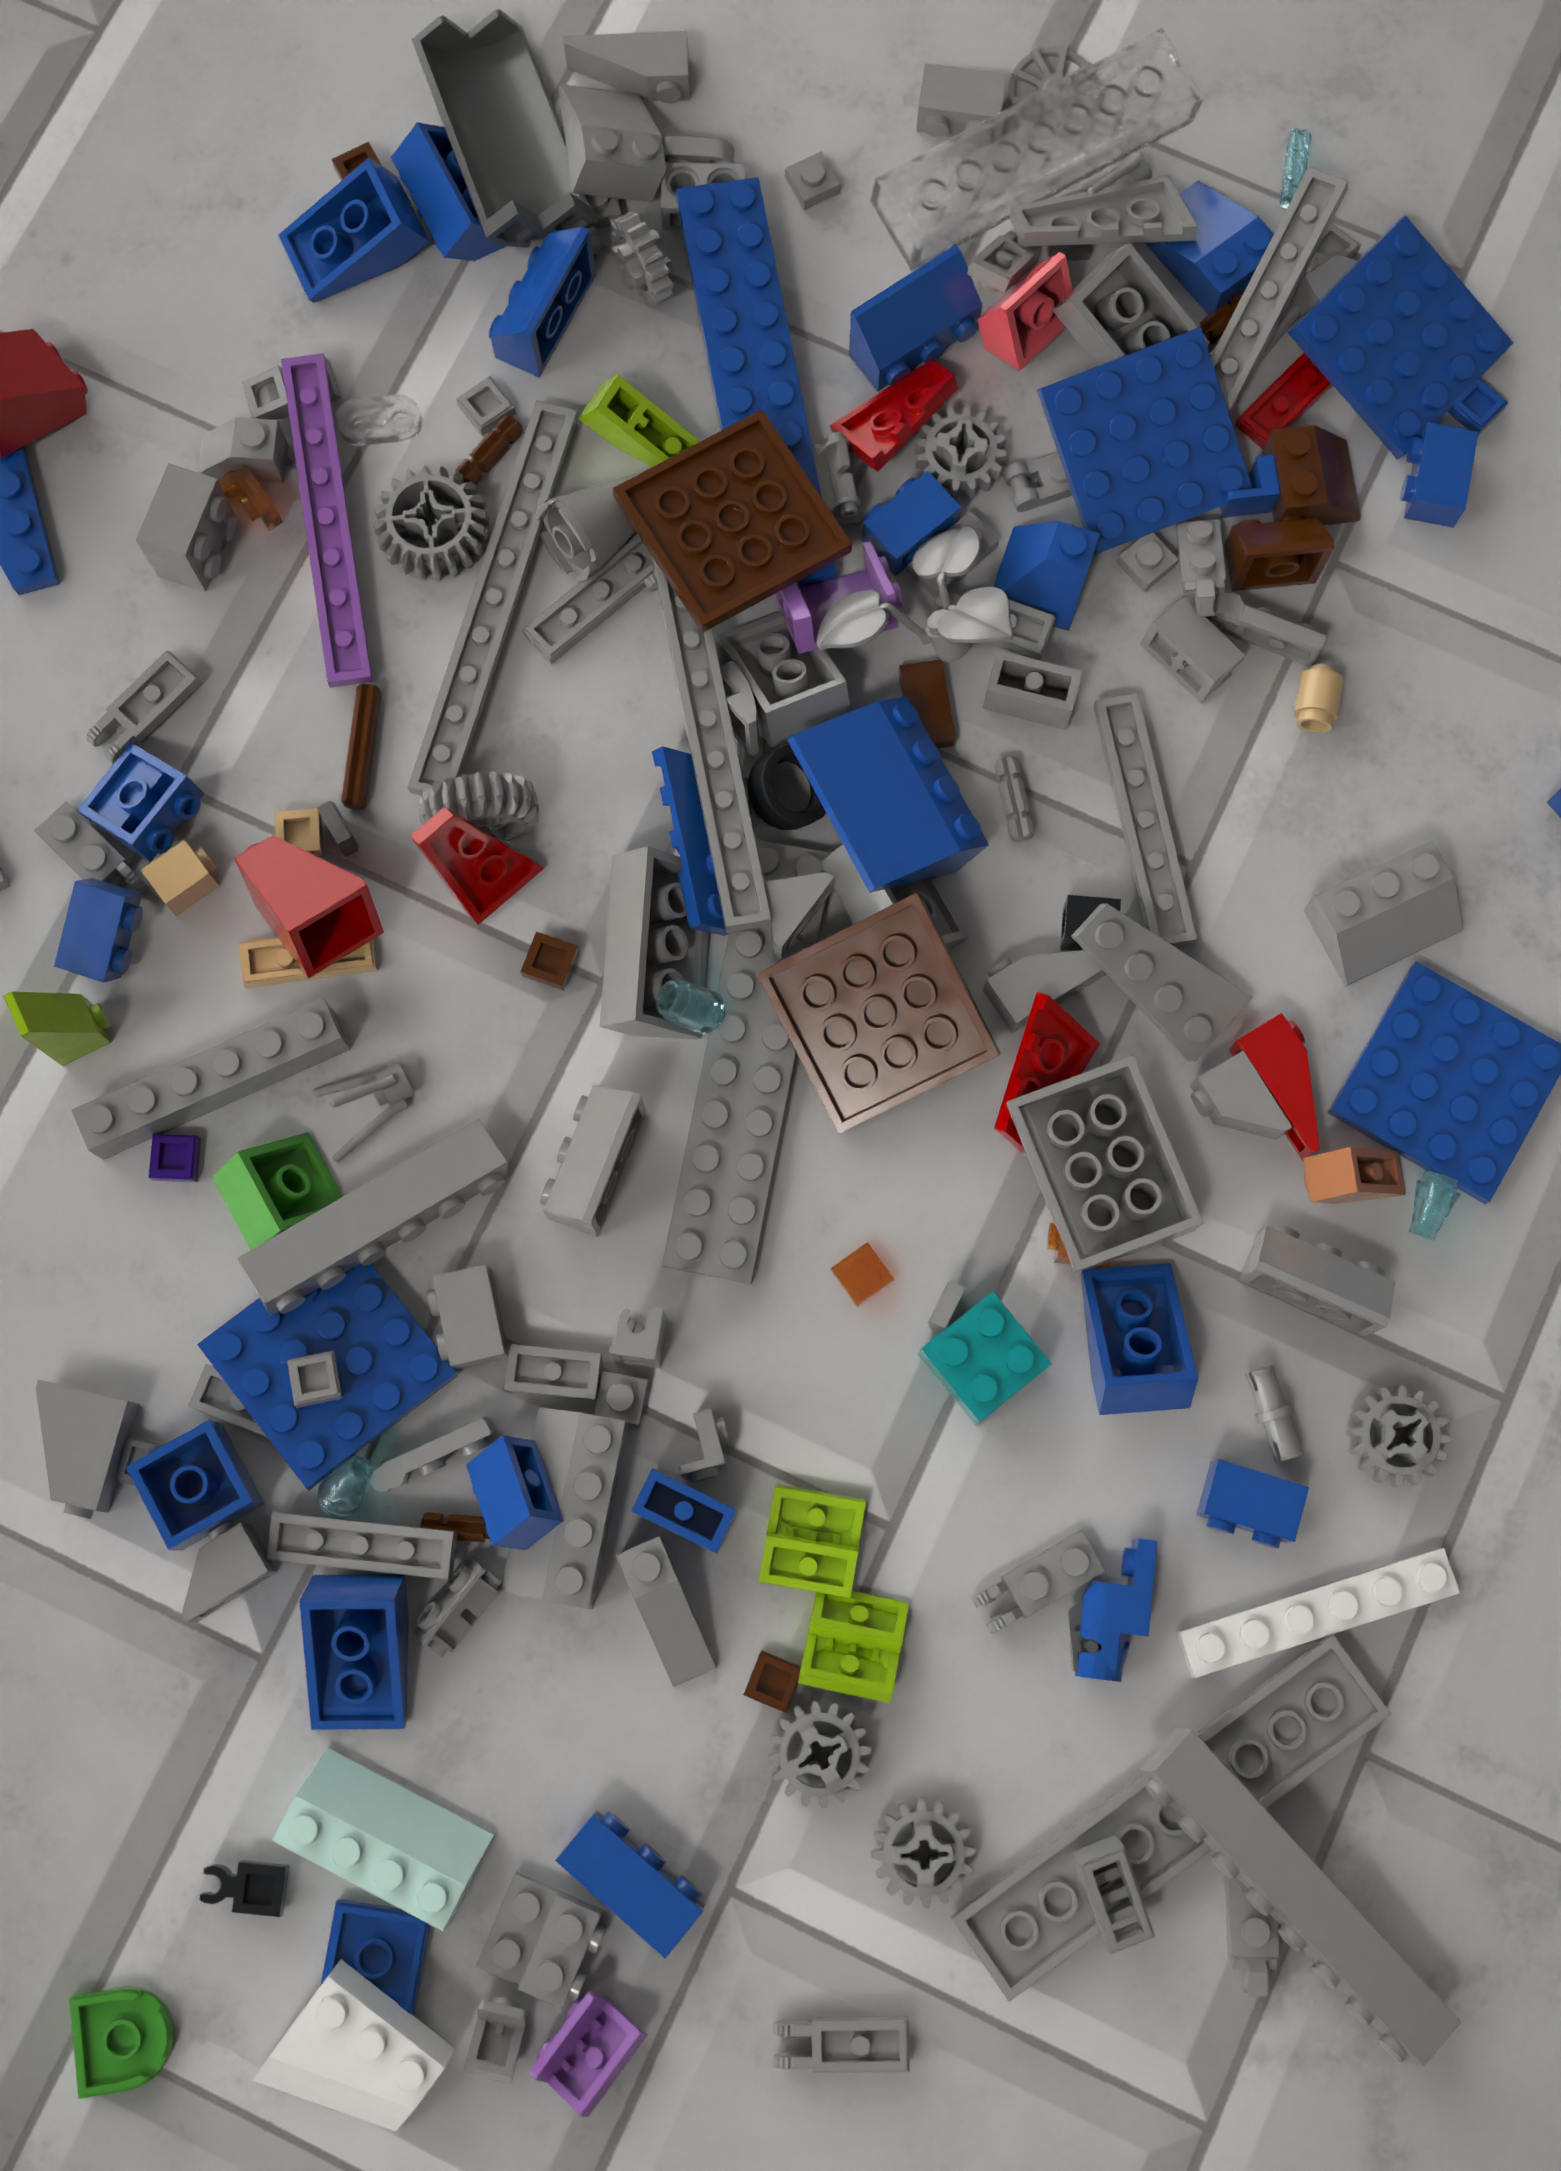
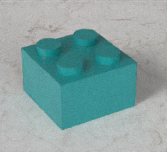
(984, 1358)

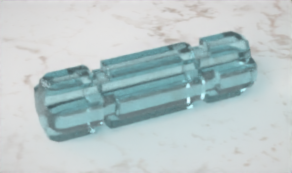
(1295, 164)

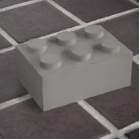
(1121, 308)

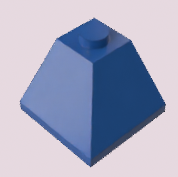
(1047, 567)

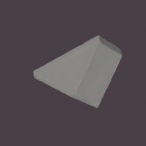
(793, 905)

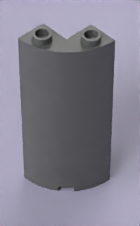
(502, 129)

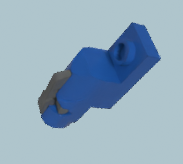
(1110, 1612)

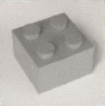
(187, 527)

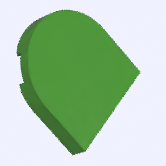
(119, 2039)

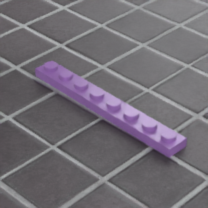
(326, 521)

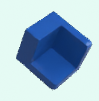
(1260, 498)

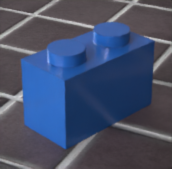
(1439, 474)
(909, 520)
(99, 930)
(514, 1493)
(1252, 1502)
(684, 1511)

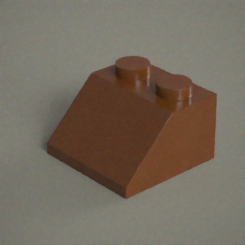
(1313, 475)
(1277, 553)

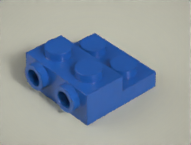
(142, 802)

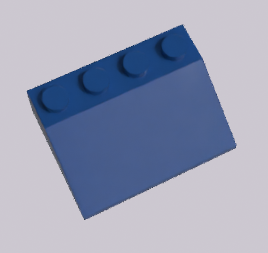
(889, 794)

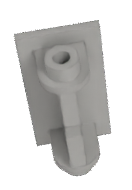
(837, 478)
(443, 1619)

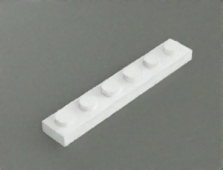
(1318, 1612)

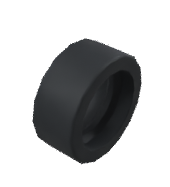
(765, 800)

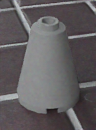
(584, 528)

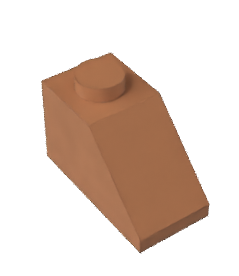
(1353, 1175)

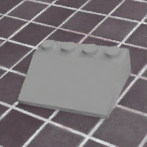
(1105, 1164)

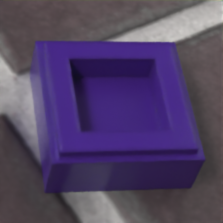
(174, 1158)

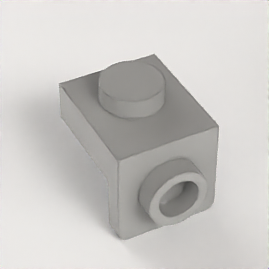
(712, 1436)
(496, 2039)

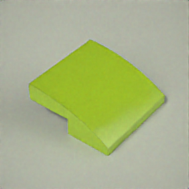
(812, 1540)
(854, 1645)

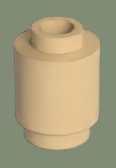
(1318, 698)

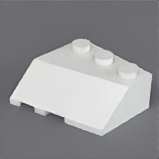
(357, 2053)

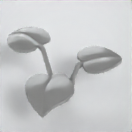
(978, 617)

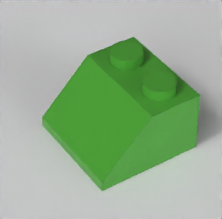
(275, 1186)

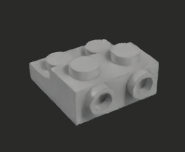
(542, 1940)

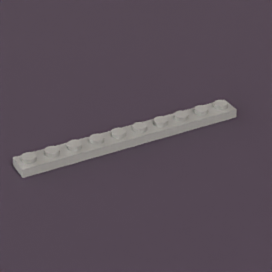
(494, 597)
(715, 765)

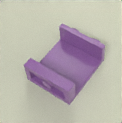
(808, 605)

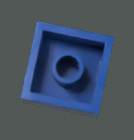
(194, 1485)

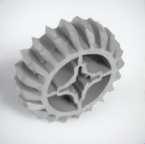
(399, 521)
(493, 801)

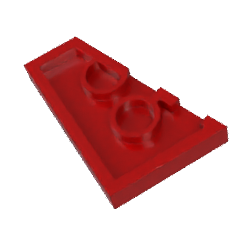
(895, 414)
(473, 863)
(1049, 1052)

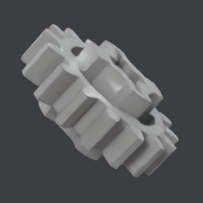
(642, 259)
(980, 443)
(1412, 1448)
(791, 1769)
(924, 1874)

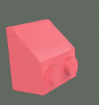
(1023, 317)

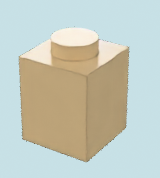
(181, 876)

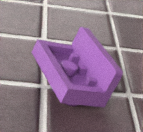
(588, 2052)

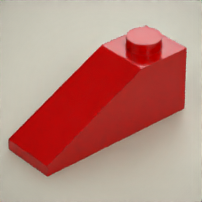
(1283, 1065)

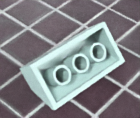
(384, 1838)

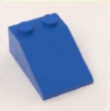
(353, 233)
(1224, 252)
(1137, 1340)
(356, 1650)

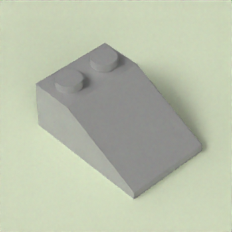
(611, 144)
(788, 687)

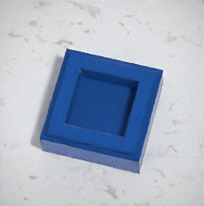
(1477, 406)

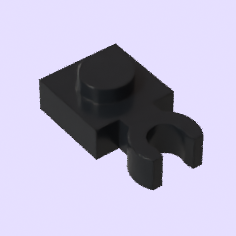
(256, 1887)

